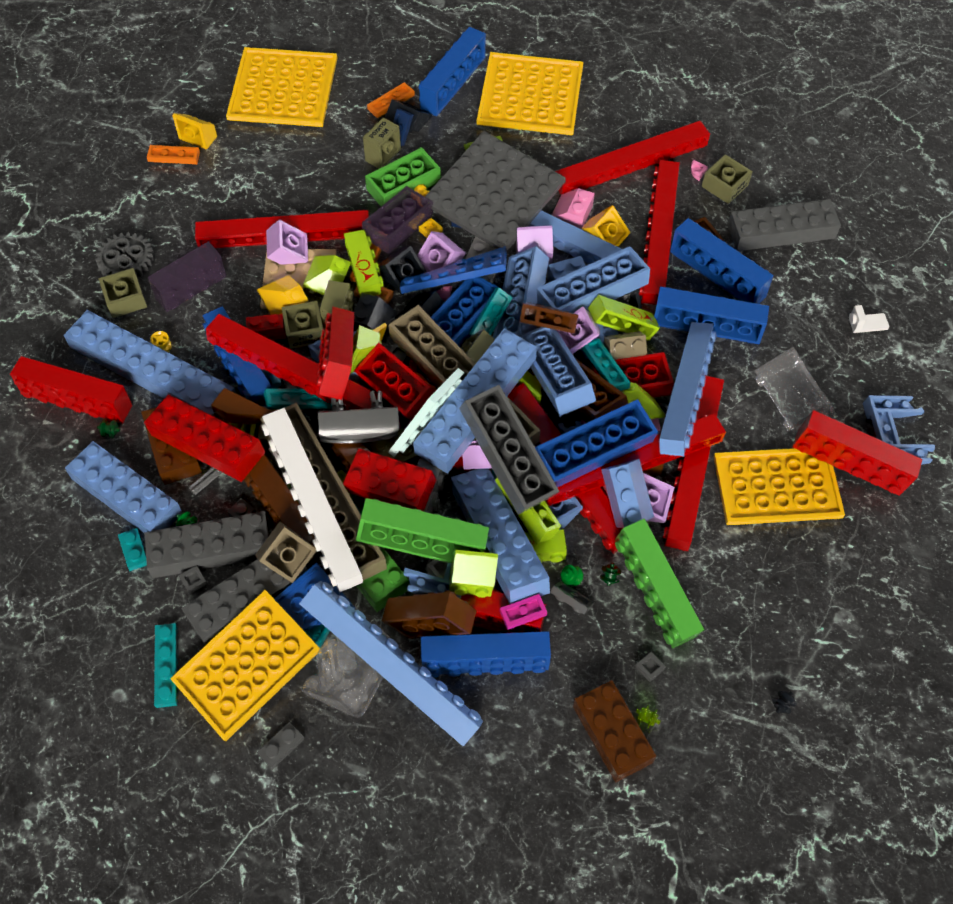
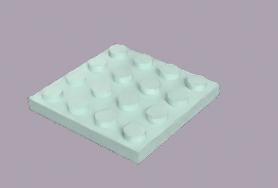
(426, 413)

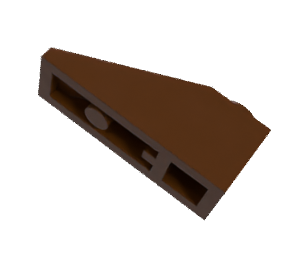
(548, 317)
(237, 409)

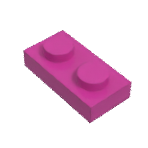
(523, 611)

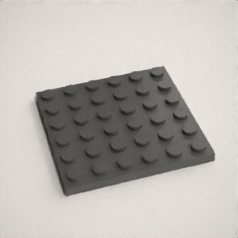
(494, 191)

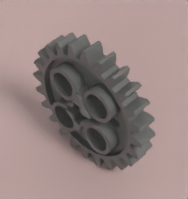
(124, 253)

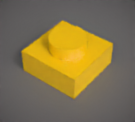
(428, 226)

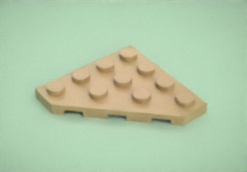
(299, 271)

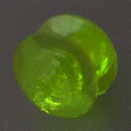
(648, 716)

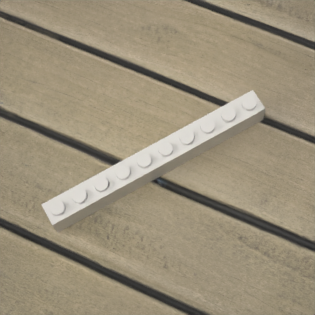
(312, 501)

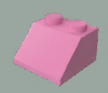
(574, 207)

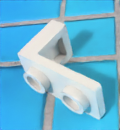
(867, 323)

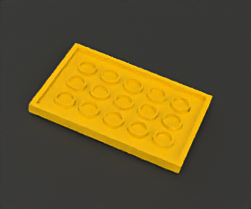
(776, 487)
(245, 665)

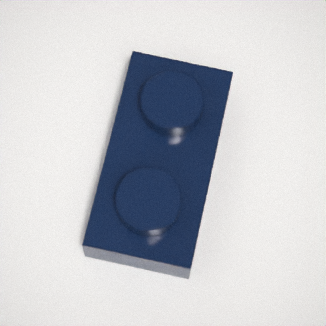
(403, 120)

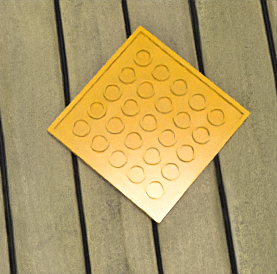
(282, 87)
(530, 93)

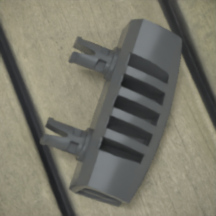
(358, 424)

